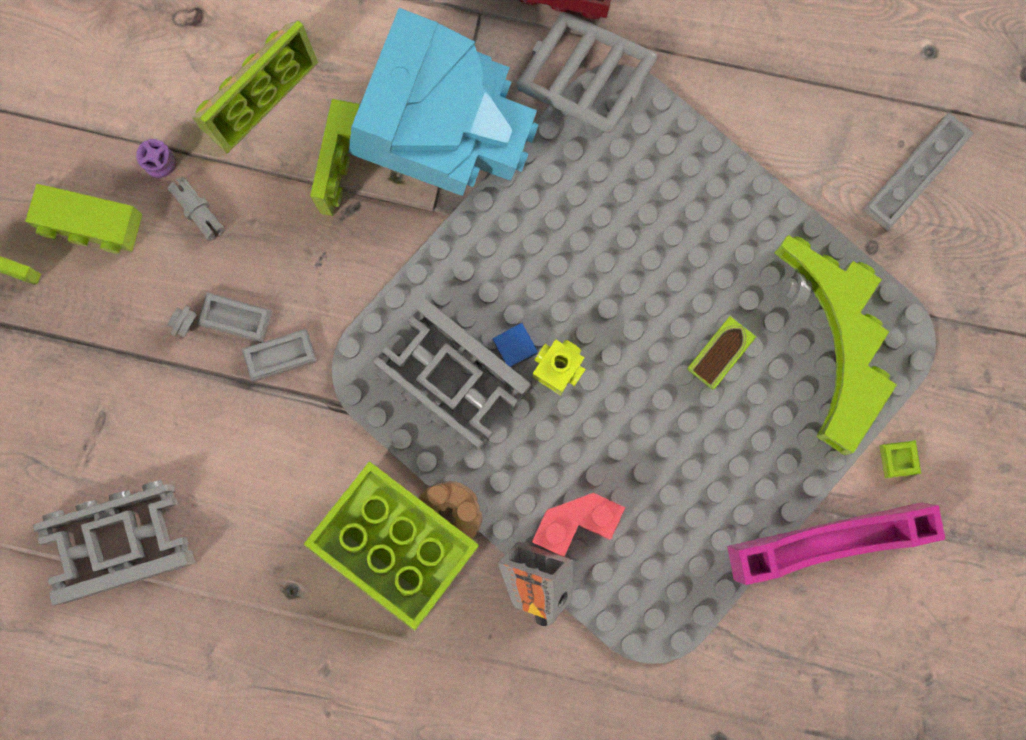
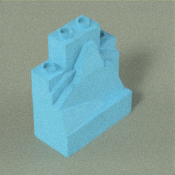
(440, 109)

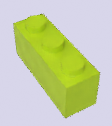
(83, 219)

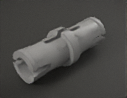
(196, 208)

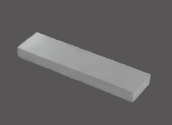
(918, 171)

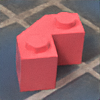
(588, 512)

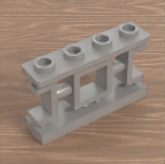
(468, 354)
(120, 568)

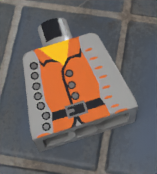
(537, 581)

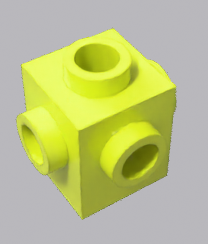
(554, 377)

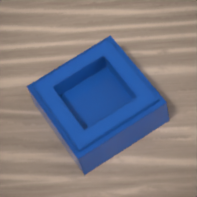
(515, 345)

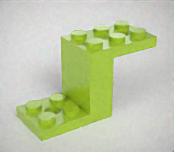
(332, 157)

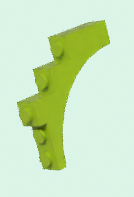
(843, 294)

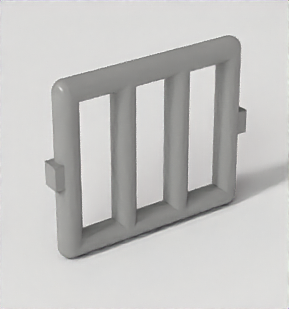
(582, 109)

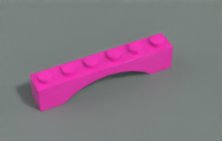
(879, 531)

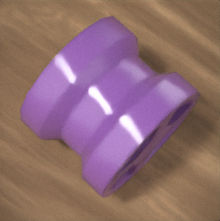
(150, 152)

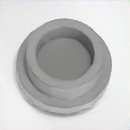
(796, 290)
(182, 321)

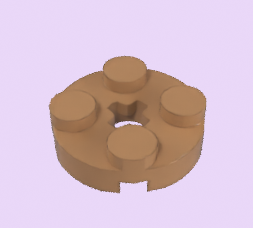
(460, 500)

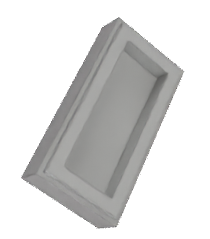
(234, 317)
(279, 355)

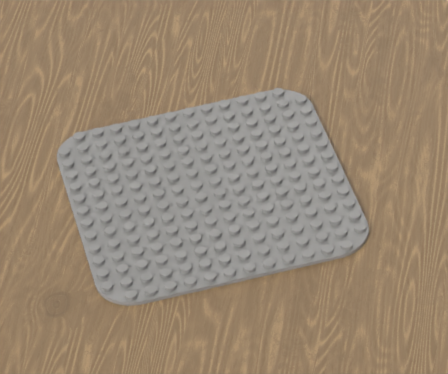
(638, 260)

